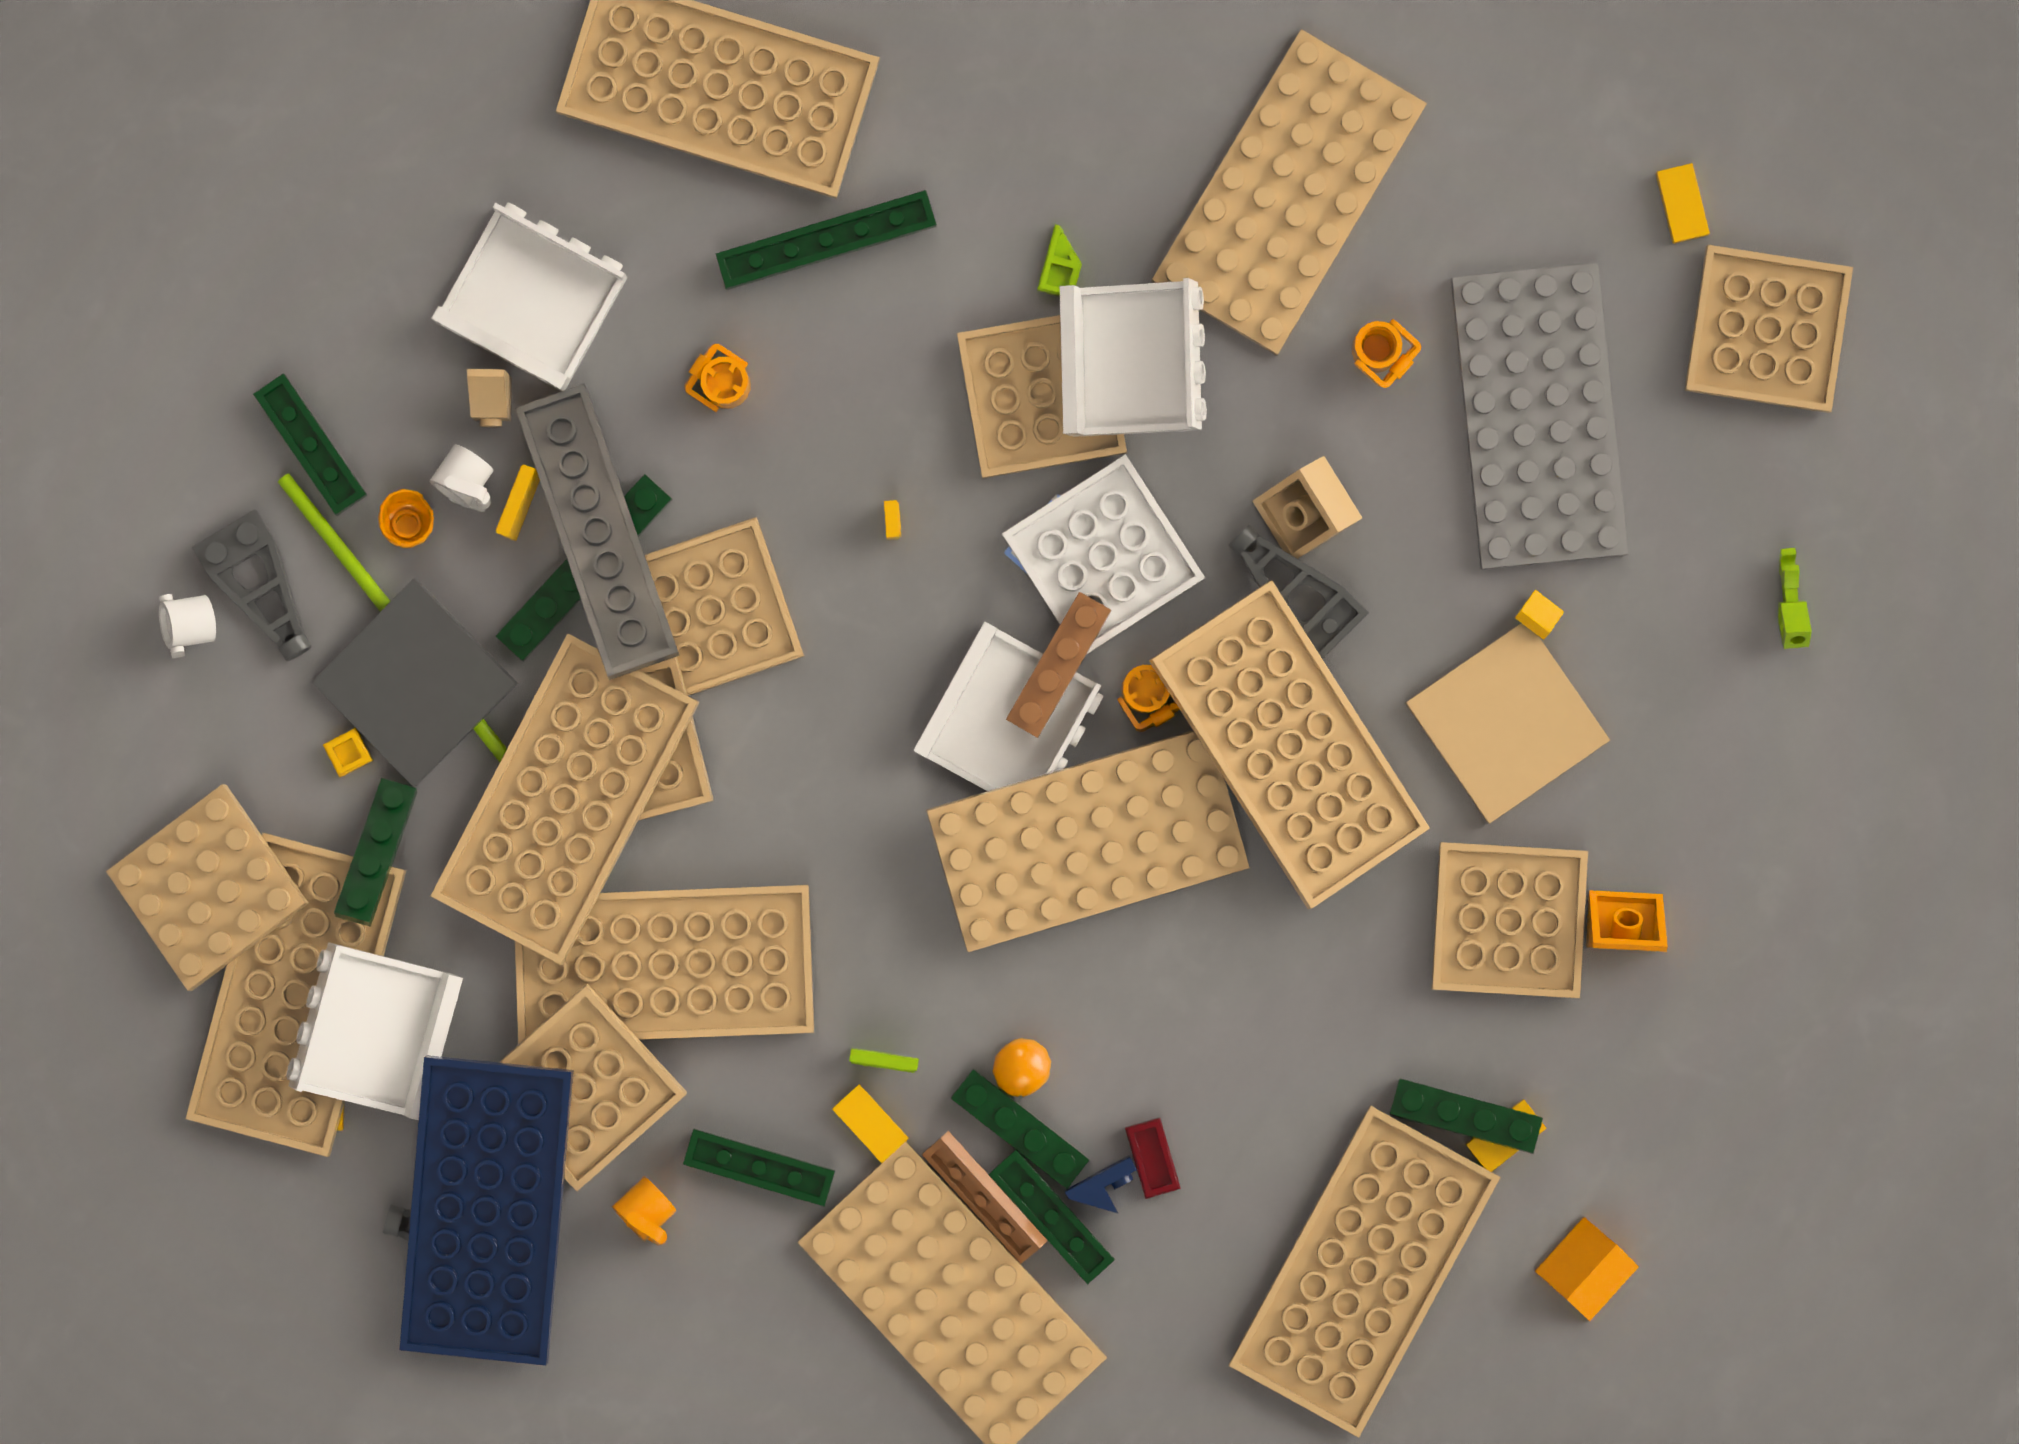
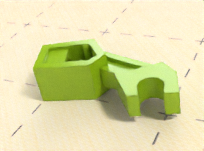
(1792, 613)

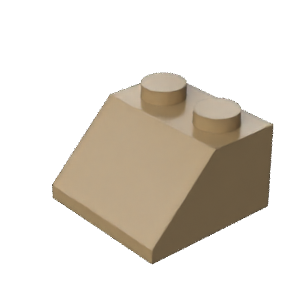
(1307, 508)

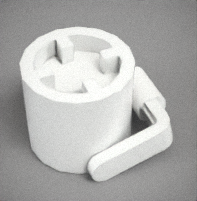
(463, 478)
(186, 622)

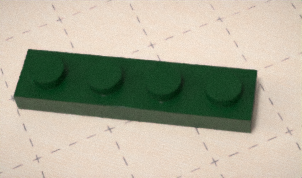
(310, 444)
(375, 852)
(1466, 1116)
(1020, 1129)
(759, 1167)
(1051, 1216)

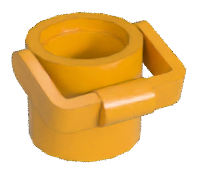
(1378, 349)
(722, 379)
(1146, 693)
(645, 1211)

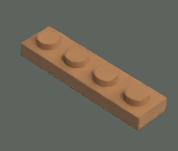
(1058, 664)
(984, 1197)

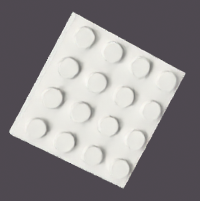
(1107, 544)

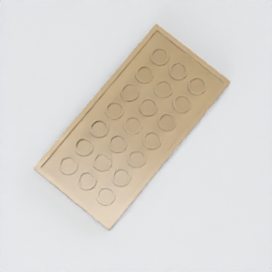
(721, 88)
(1290, 190)
(1289, 744)
(564, 800)
(1086, 839)
(684, 963)
(264, 1002)
(1364, 1271)
(952, 1299)

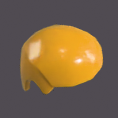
(405, 518)
(1021, 1067)

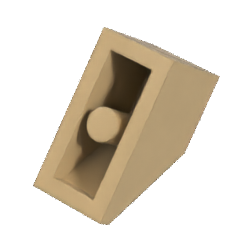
(489, 396)

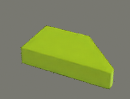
(1060, 265)
(883, 1060)

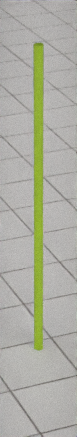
(364, 580)

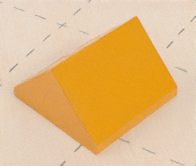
(1626, 921)
(1586, 1268)

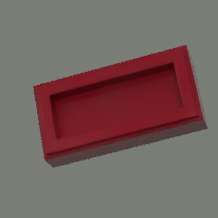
(1152, 1158)

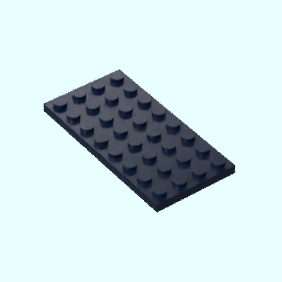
(486, 1210)

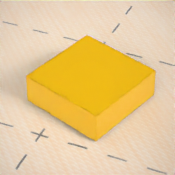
(892, 520)
(1539, 614)
(348, 752)

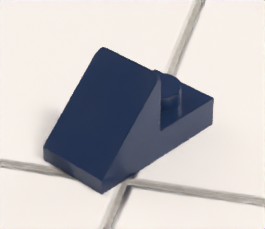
(1092, 1189)

